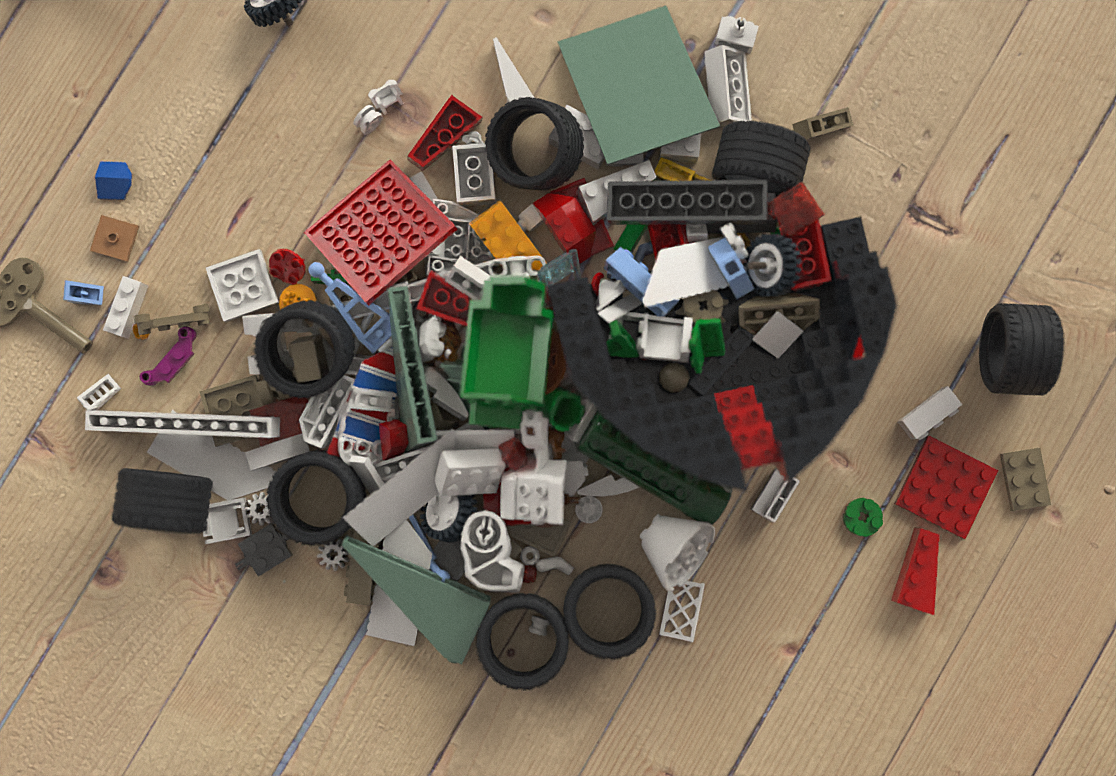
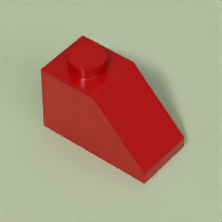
(393, 438)

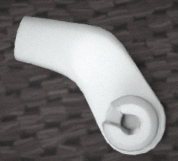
(554, 563)

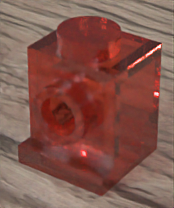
(513, 454)

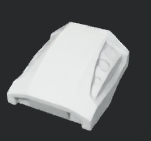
(428, 337)

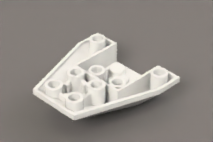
(462, 242)

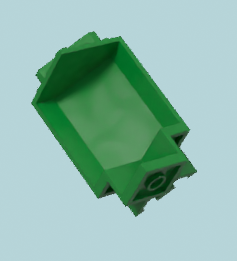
(506, 351)

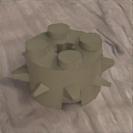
(713, 306)

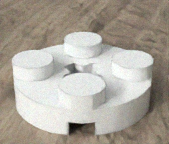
(735, 241)

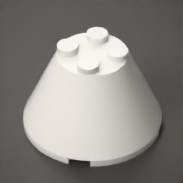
(676, 548)

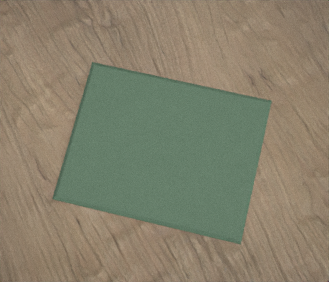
(638, 85)

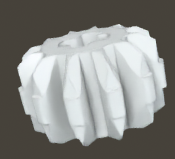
(254, 509)
(338, 559)

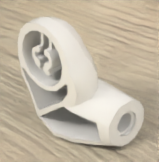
(487, 554)

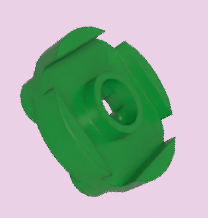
(873, 521)

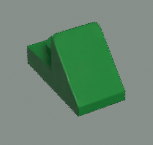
(621, 342)

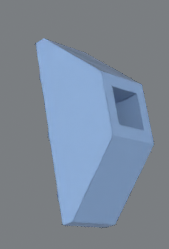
(731, 268)

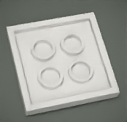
(242, 285)

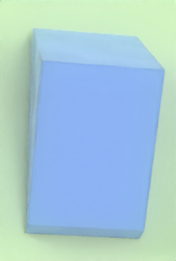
(83, 293)

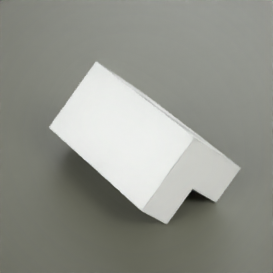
(774, 496)

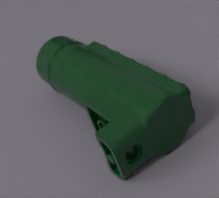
(617, 452)

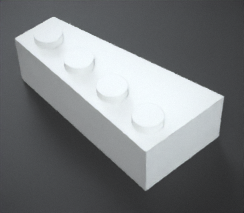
(595, 193)

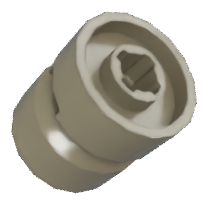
(269, 394)

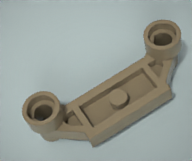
(145, 324)

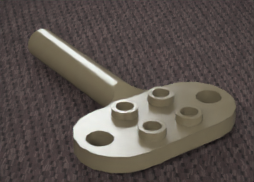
(19, 294)

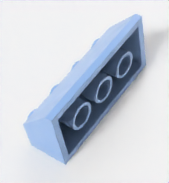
(635, 279)

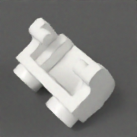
(386, 95)

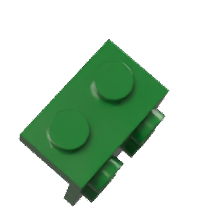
(705, 341)

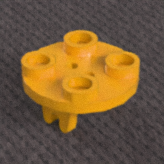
(293, 292)

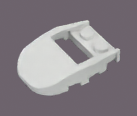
(368, 400)

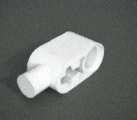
(530, 219)

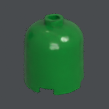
(562, 409)

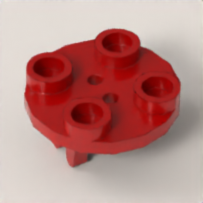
(287, 266)

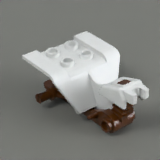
(537, 488)

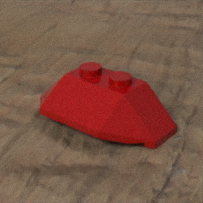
(567, 223)

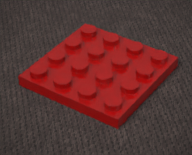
(946, 487)

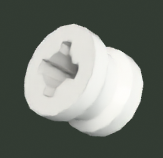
(539, 625)

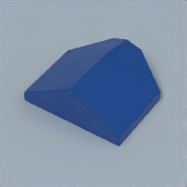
(113, 180)

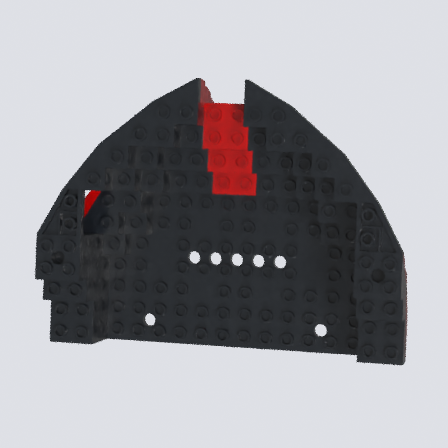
(762, 404)

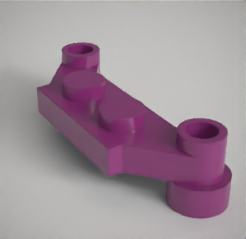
(173, 360)

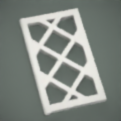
(693, 622)

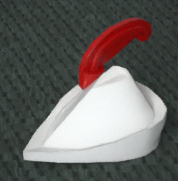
(605, 290)

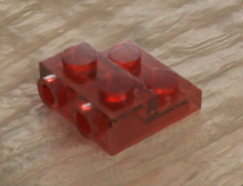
(795, 210)

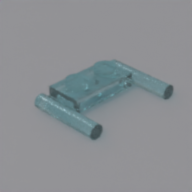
(557, 270)

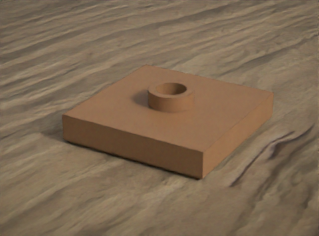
(114, 238)

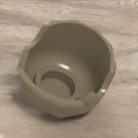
(674, 377)

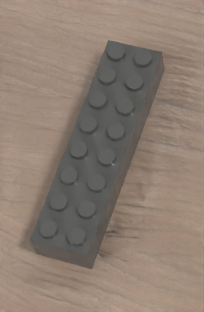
(687, 202)

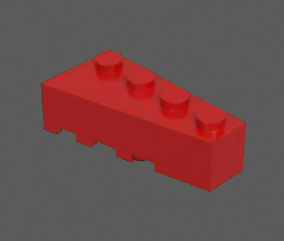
(444, 132)
(444, 300)
(919, 572)

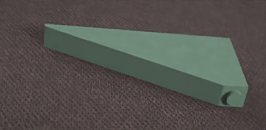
(409, 372)
(440, 610)

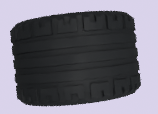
(500, 139)
(762, 153)
(1021, 349)
(273, 368)
(161, 501)
(280, 508)
(622, 647)
(516, 679)

